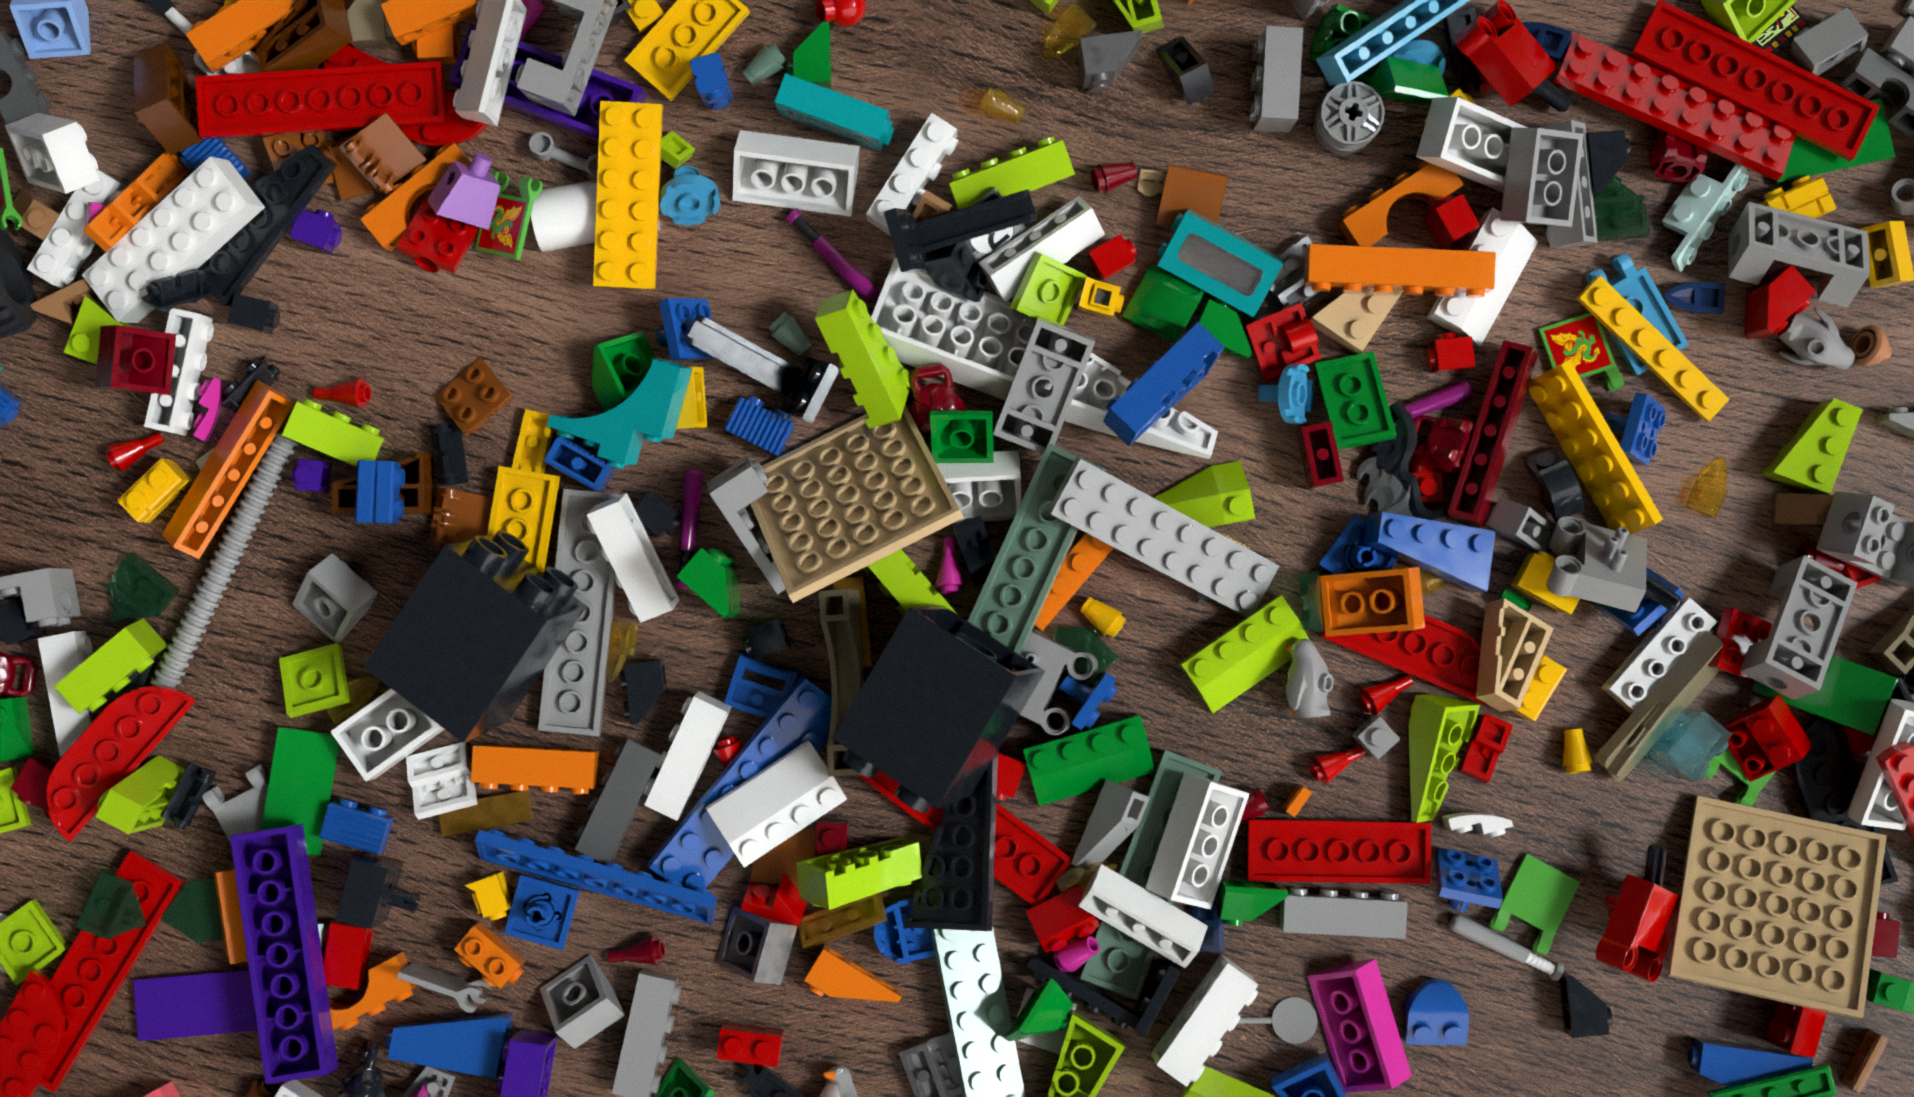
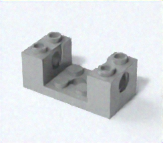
(566, 87)
(1776, 234)
(1052, 355)
(732, 493)
(1870, 537)
(46, 594)
(1793, 656)

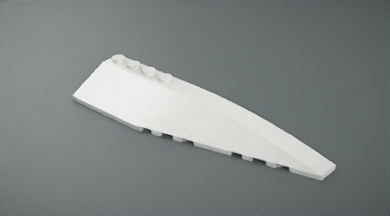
(984, 349)

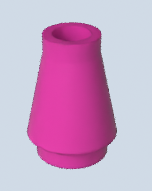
(1075, 954)

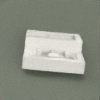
(441, 780)

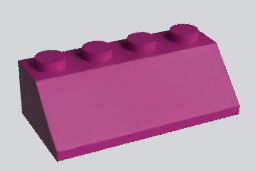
(1360, 1026)

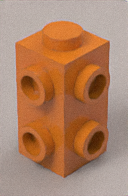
(490, 956)

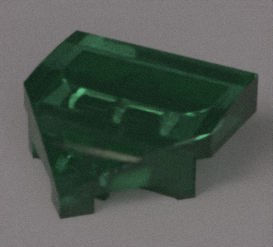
(1620, 213)
(139, 590)
(1311, 602)
(1086, 640)
(112, 907)
(196, 911)

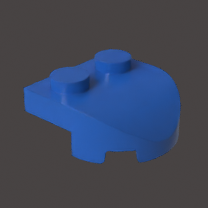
(901, 942)
(1436, 1015)

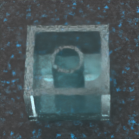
(1690, 745)

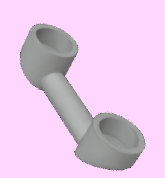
(544, 149)

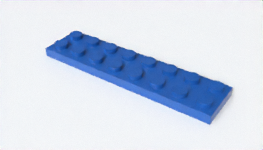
(697, 847)
(595, 877)

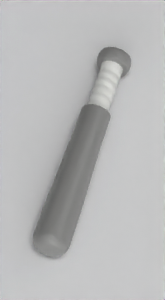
(1500, 944)

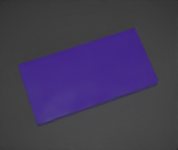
(194, 1004)

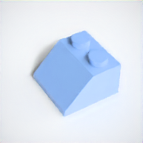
(53, 27)

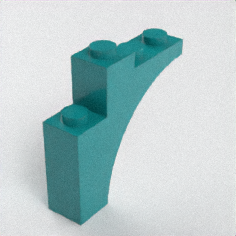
(646, 414)

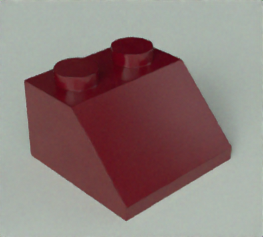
(135, 360)

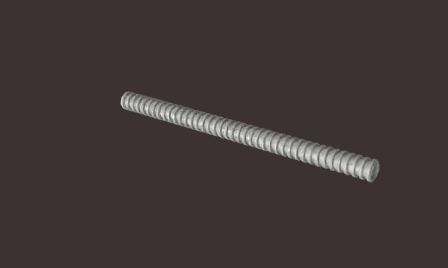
(224, 562)

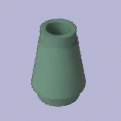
(765, 63)
(789, 334)

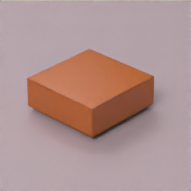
(1296, 800)

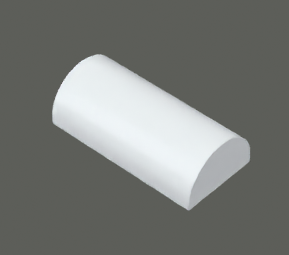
(566, 216)
(1873, 800)

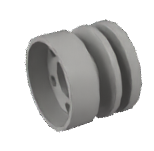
(1332, 121)

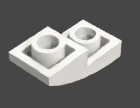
(1484, 822)

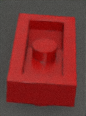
(775, 903)

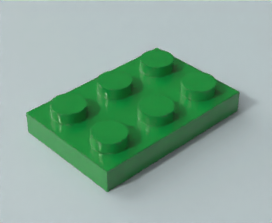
(1355, 400)

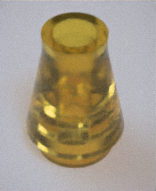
(1000, 105)

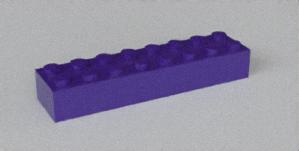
(284, 953)

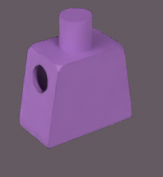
(467, 192)

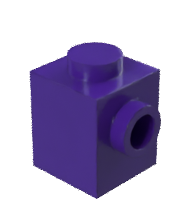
(317, 230)

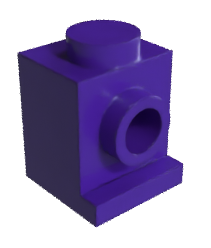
(312, 475)

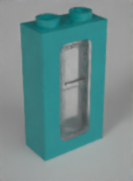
(834, 113)
(1219, 262)

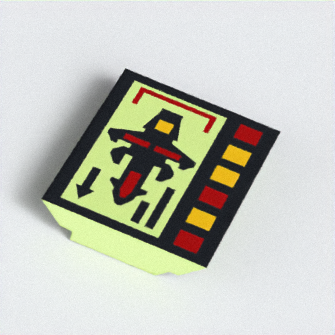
(1782, 31)

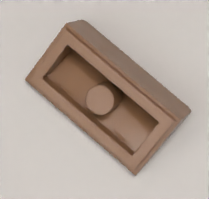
(1864, 1061)

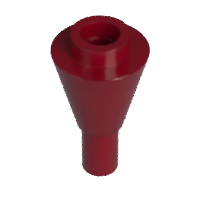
(645, 951)

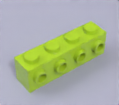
(1019, 172)

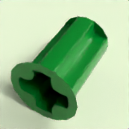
(1515, 599)

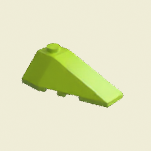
(1213, 496)
(1435, 737)

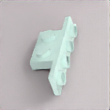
(1699, 209)

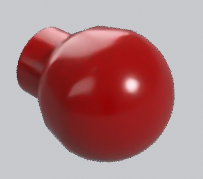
(841, 12)

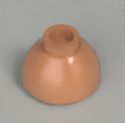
(1870, 346)

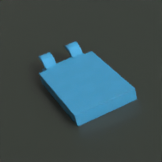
(1644, 296)

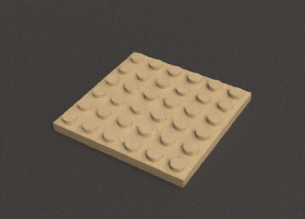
(850, 502)
(1778, 907)

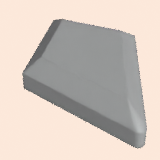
(437, 1081)

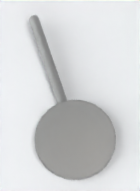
(1292, 1020)

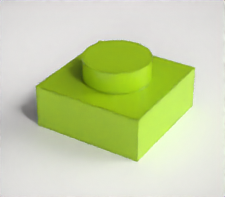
(675, 150)

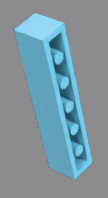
(1382, 38)

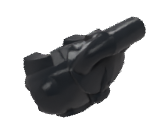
(364, 1077)

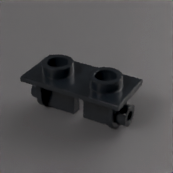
(165, 294)
(255, 370)
(449, 454)
(188, 795)

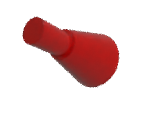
(352, 393)
(128, 452)
(1376, 697)
(727, 749)
(1328, 766)

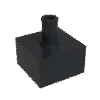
(373, 890)

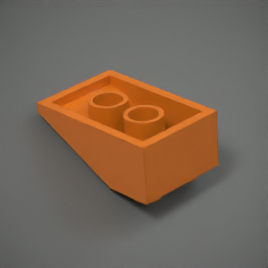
(1372, 602)

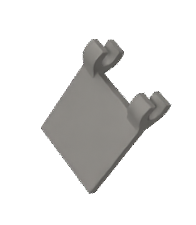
(244, 811)
(446, 984)

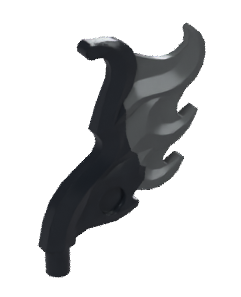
(1390, 478)

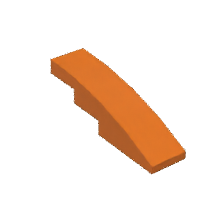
(136, 200)

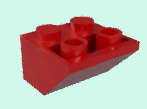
(1775, 300)
(1766, 738)
(1796, 1029)

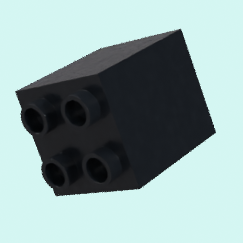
(476, 634)
(936, 707)

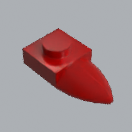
(1428, 477)

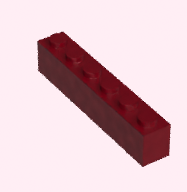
(1493, 433)

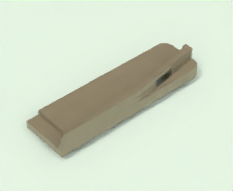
(1660, 709)

